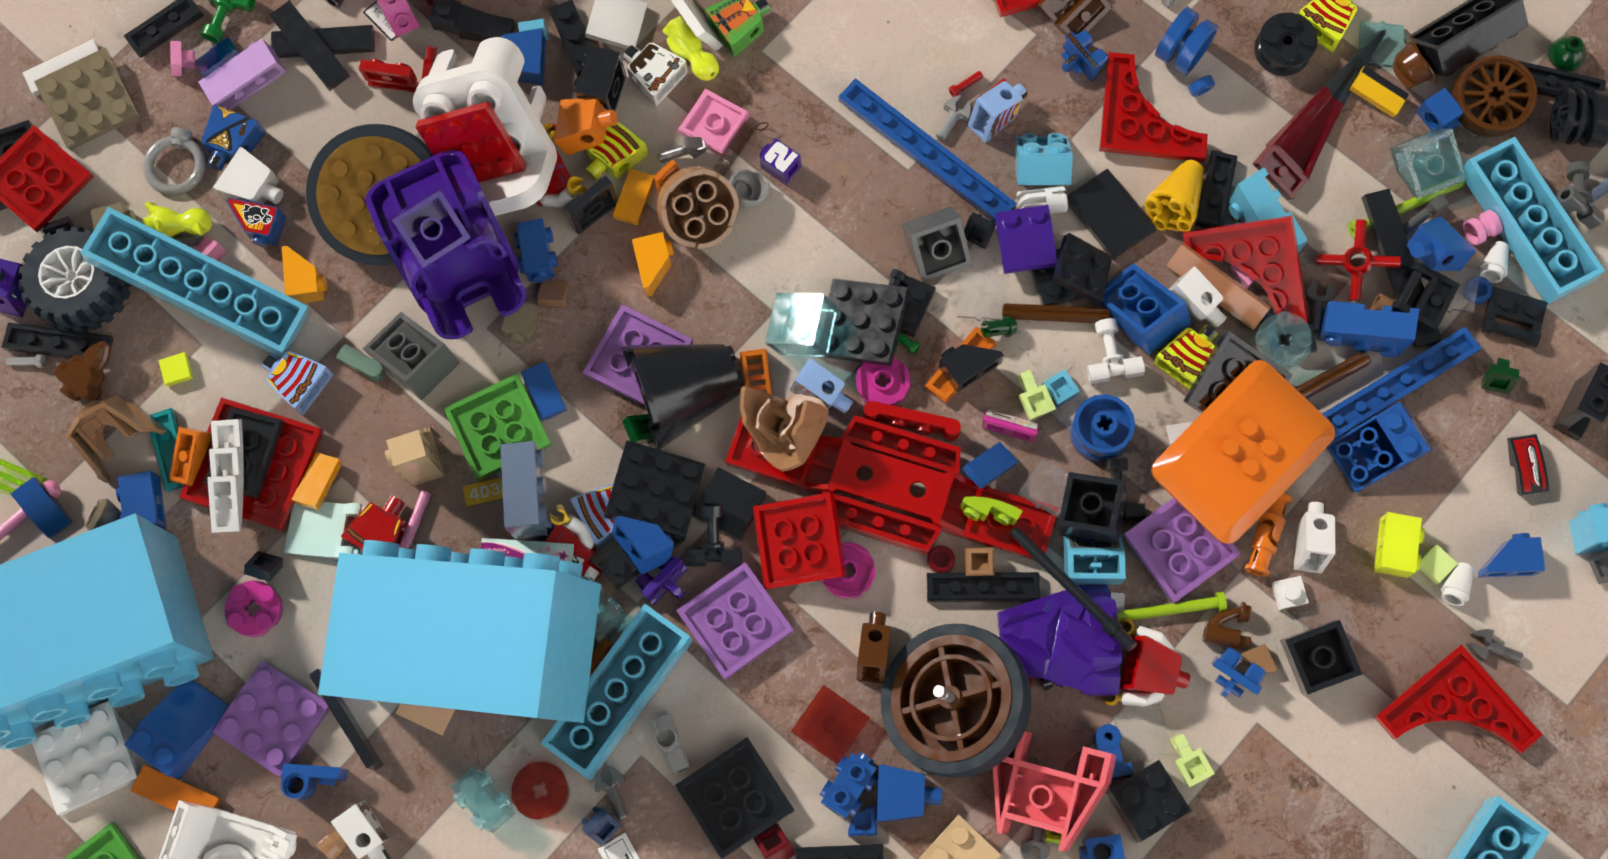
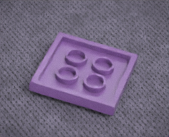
(627, 328)
(1177, 549)
(735, 621)
(271, 718)

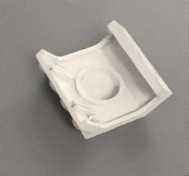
(219, 834)

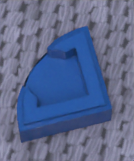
(864, 823)

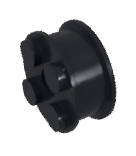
(1285, 44)

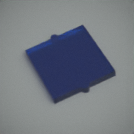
(216, 57)

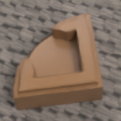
(1260, 656)

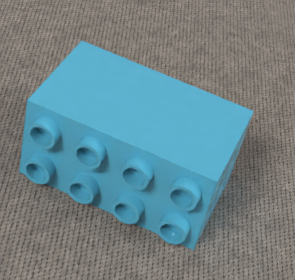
(94, 626)
(461, 631)

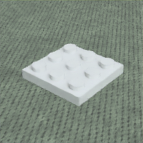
(85, 759)

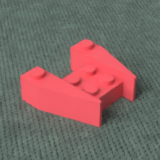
(1050, 796)

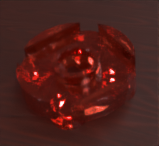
(533, 775)

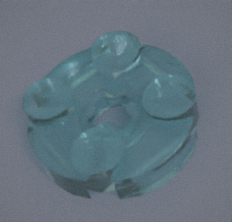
(1284, 324)

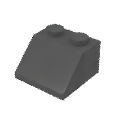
(937, 243)

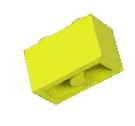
(1398, 545)

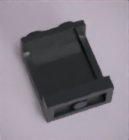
(1585, 402)

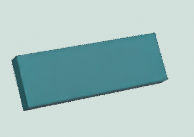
(164, 446)

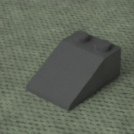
(412, 355)

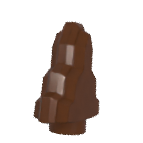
(84, 373)

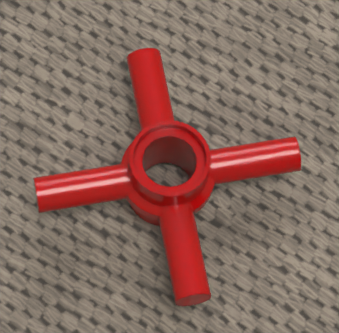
(1357, 272)

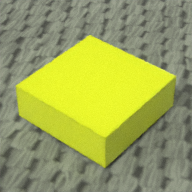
(176, 369)

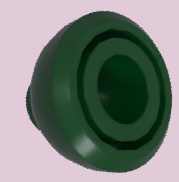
(1567, 53)

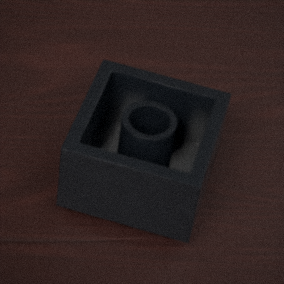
(601, 77)
(1092, 508)
(1321, 657)
(1148, 801)

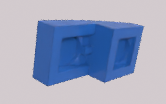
(41, 508)

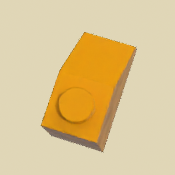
(652, 259)
(302, 278)

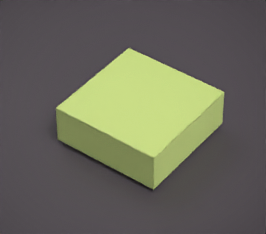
(1437, 564)

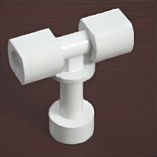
(1114, 363)

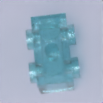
(487, 805)

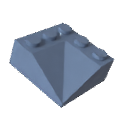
(523, 487)

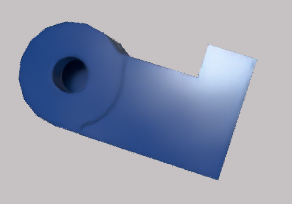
(1107, 740)

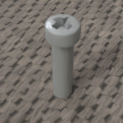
(38, 361)

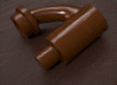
(1226, 637)

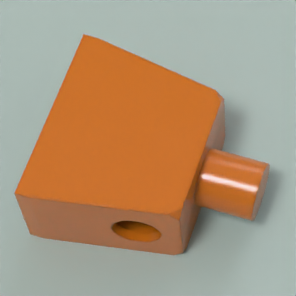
(582, 124)

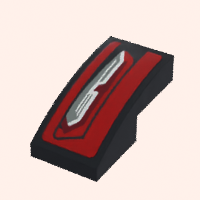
(1529, 464)

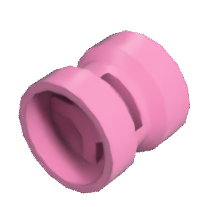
(1485, 226)

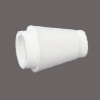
(1495, 264)
(1458, 585)

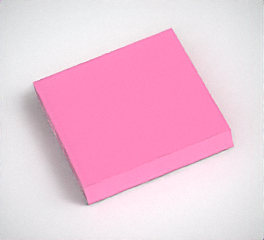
(714, 121)

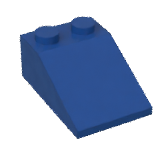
(1145, 308)
(177, 729)

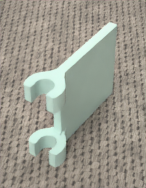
(320, 531)

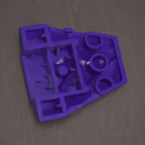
(1065, 642)

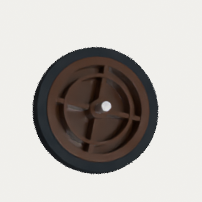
(956, 700)

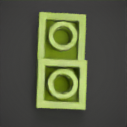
(979, 508)

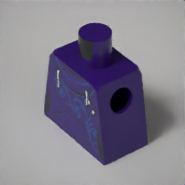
(10, 295)

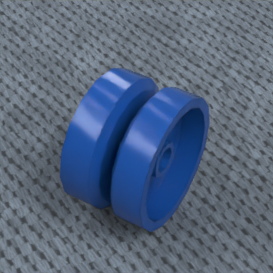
(1186, 40)
(1103, 412)

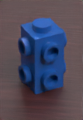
(537, 257)
(853, 778)

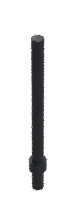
(1111, 626)

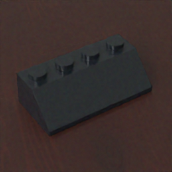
(1468, 33)

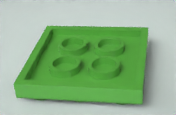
(494, 418)

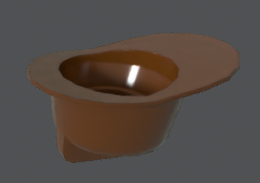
(1411, 66)

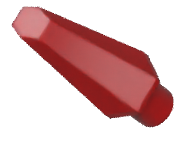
(431, 54)

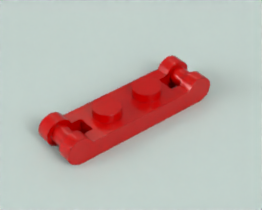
(923, 422)

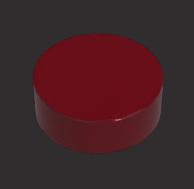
(941, 559)

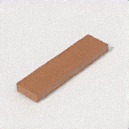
(1236, 299)

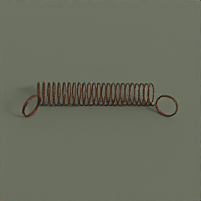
(738, 152)

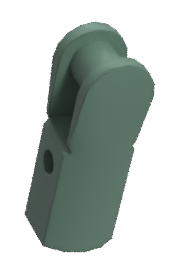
(361, 363)

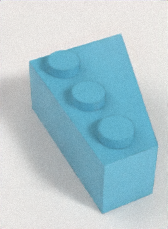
(1256, 201)

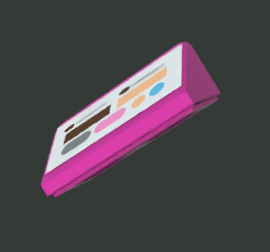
(1010, 425)

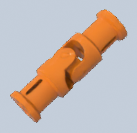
(1267, 537)

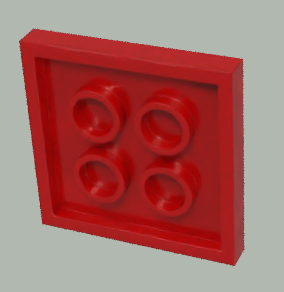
(476, 134)
(39, 178)
(799, 541)

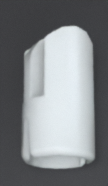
(1053, 197)

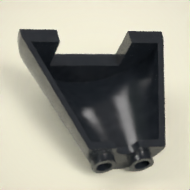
(682, 384)

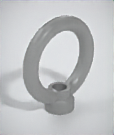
(180, 139)

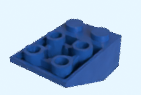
(1379, 447)

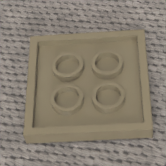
(87, 98)

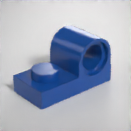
(309, 775)

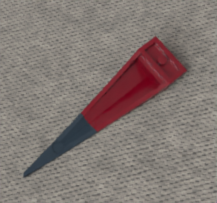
(1296, 147)

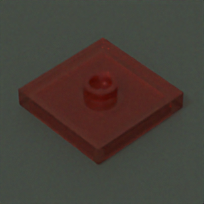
(830, 724)

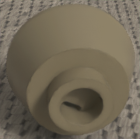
(102, 514)

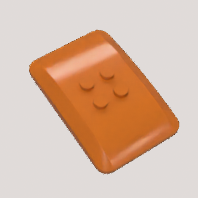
(1243, 452)

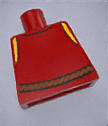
(377, 524)

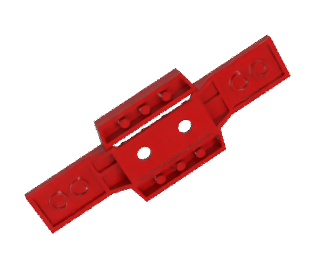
(897, 462)

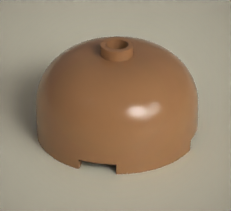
(706, 218)

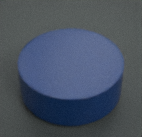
(1201, 86)
(1484, 291)

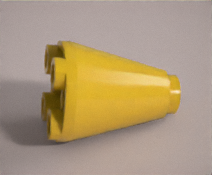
(1176, 199)

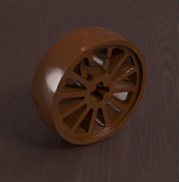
(1491, 126)

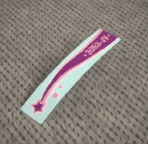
(517, 548)

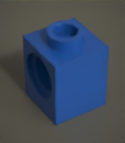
(1440, 111)
(1112, 843)

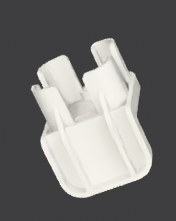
(494, 79)

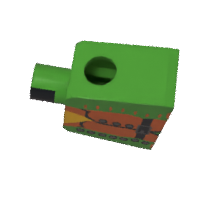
(737, 22)

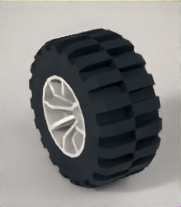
(67, 288)

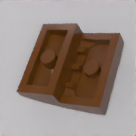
(1074, 14)

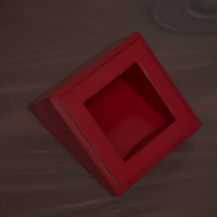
(774, 844)

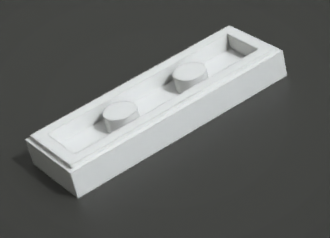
(57, 63)

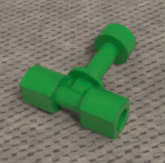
(212, 31)

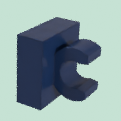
(600, 826)

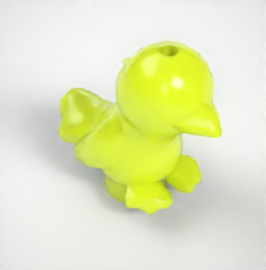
(689, 47)
(165, 220)

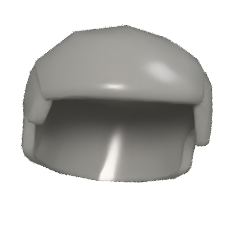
(750, 188)

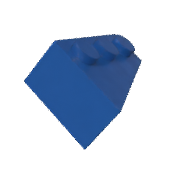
(1368, 329)

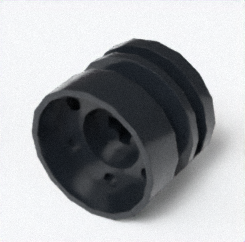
(1580, 118)

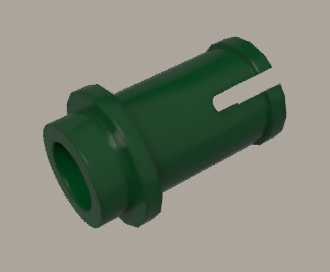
(1006, 326)

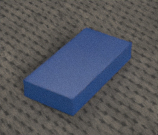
(543, 391)
(990, 465)

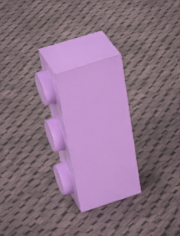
(243, 75)

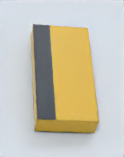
(1379, 91)

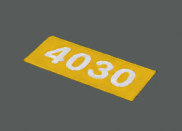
(483, 492)

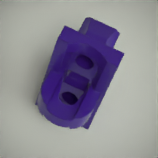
(655, 588)

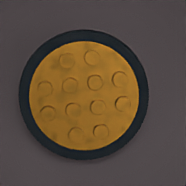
(345, 174)

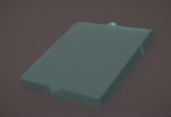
(1388, 47)

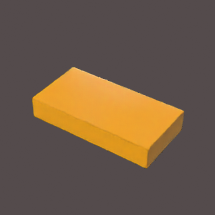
(633, 197)
(317, 481)

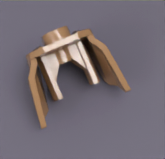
(88, 427)
(783, 427)

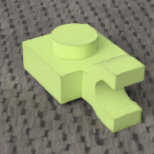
(1035, 399)
(1191, 764)

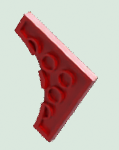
(1132, 123)
(1264, 252)
(1463, 693)

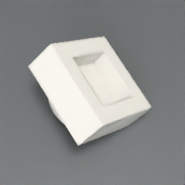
(1289, 593)

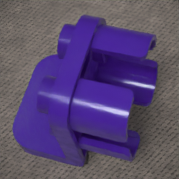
(467, 273)

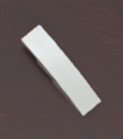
(227, 476)

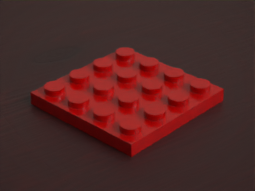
(286, 471)

